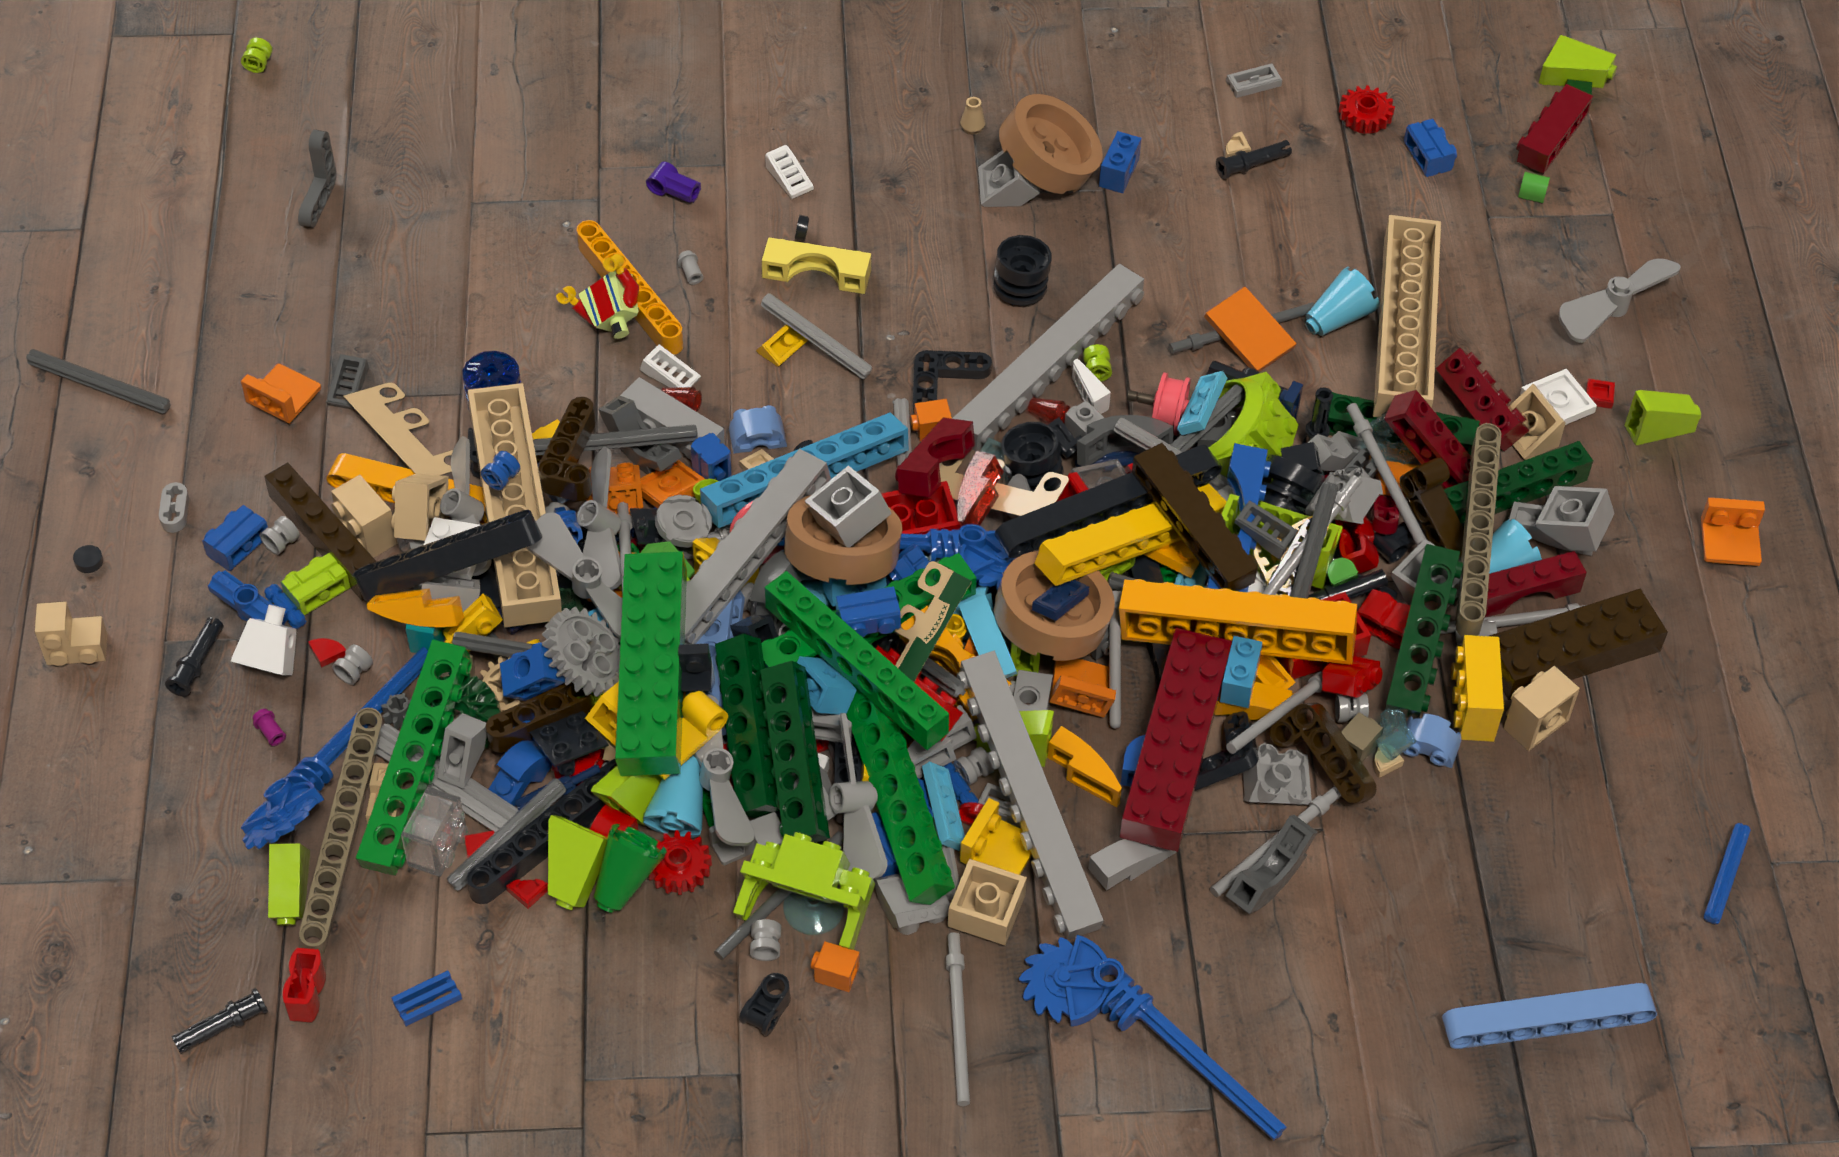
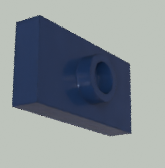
(1060, 599)

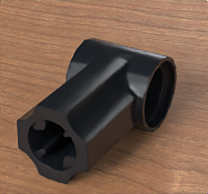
(1395, 545)

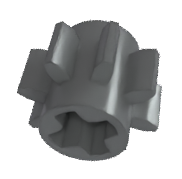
(395, 710)

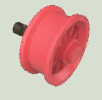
(1168, 402)

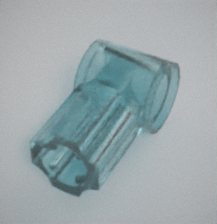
(1395, 734)

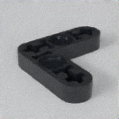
(939, 369)
(1225, 764)

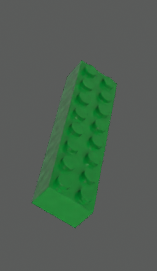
(650, 664)

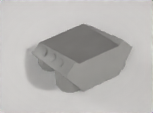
(1361, 499)
(1278, 777)
(901, 912)

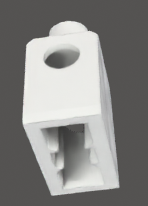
(267, 643)

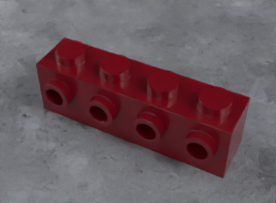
(1553, 128)
(1481, 397)
(1427, 435)

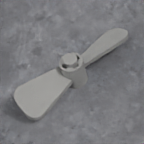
(1586, 314)
(457, 501)
(601, 522)
(564, 555)
(856, 801)
(729, 816)

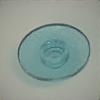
(812, 918)

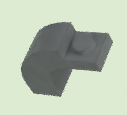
(623, 415)
(1103, 440)
(771, 570)
(1274, 870)

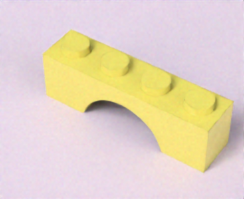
(787, 258)

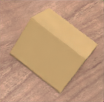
(1543, 422)

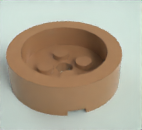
(1070, 143)
(823, 557)
(1072, 634)

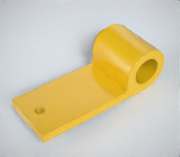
(700, 723)

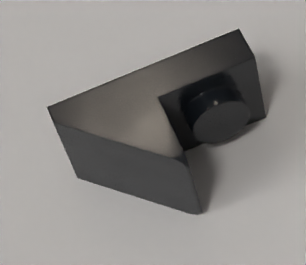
(696, 667)

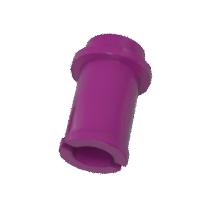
(265, 722)

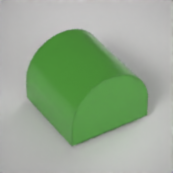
(1534, 187)
(1341, 571)

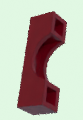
(921, 469)
(1558, 575)

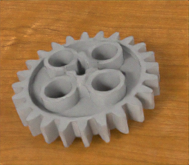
(583, 650)

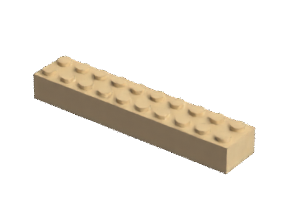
(1407, 310)
(502, 423)

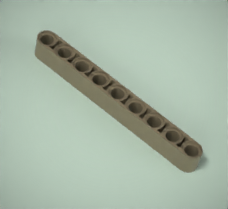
(1478, 530)
(345, 818)

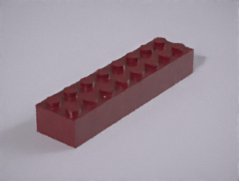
(1175, 740)

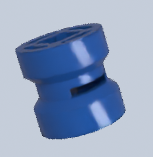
(502, 468)

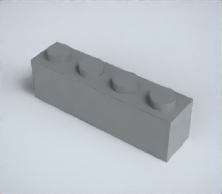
(662, 410)

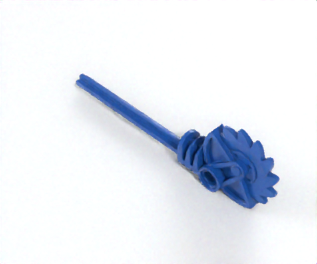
(971, 541)
(298, 792)
(1071, 983)

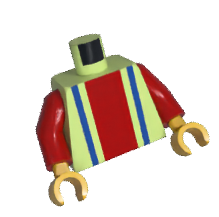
(608, 301)

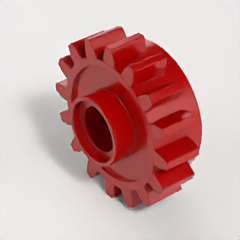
(1366, 110)
(693, 867)

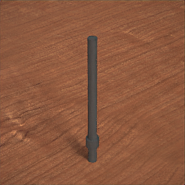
(1197, 341)
(761, 913)

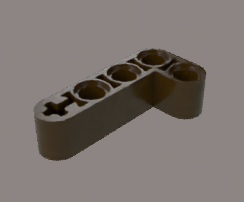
(558, 468)
(1431, 504)
(500, 728)
(1327, 756)

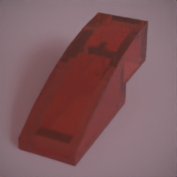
(978, 488)

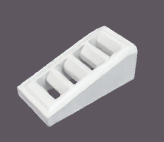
(781, 158)
(660, 354)
(1090, 387)

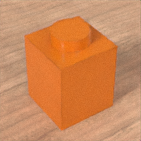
(928, 415)
(835, 966)

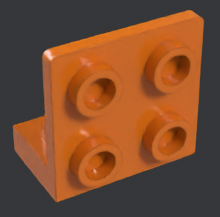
(280, 392)
(623, 487)
(1732, 531)
(1082, 686)

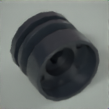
(1022, 270)
(1033, 452)
(1288, 484)

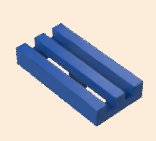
(425, 993)

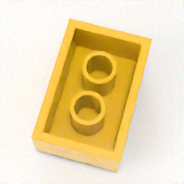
(1478, 688)

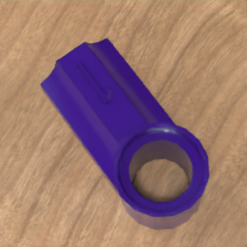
(668, 180)

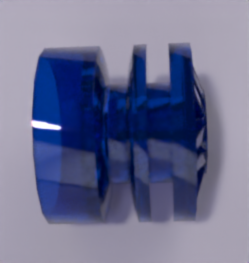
(490, 370)

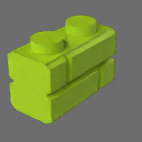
(316, 583)

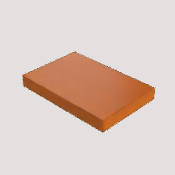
(1250, 330)

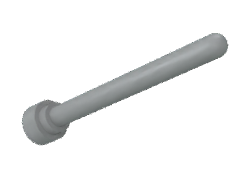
(1115, 662)

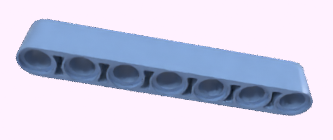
(1549, 1015)

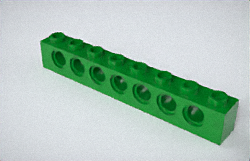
(776, 649)
(440, 658)
(857, 660)
(900, 802)

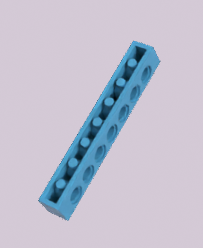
(854, 447)

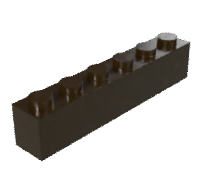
(1194, 518)
(316, 521)

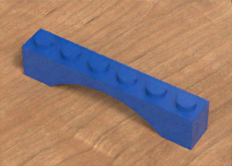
(1245, 478)

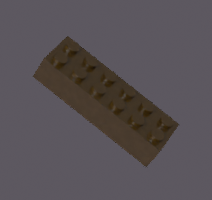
(1581, 640)

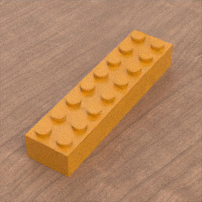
(1283, 623)

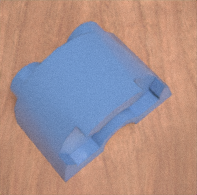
(756, 428)
(1434, 739)

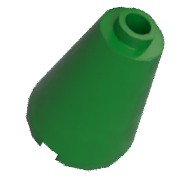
(625, 866)

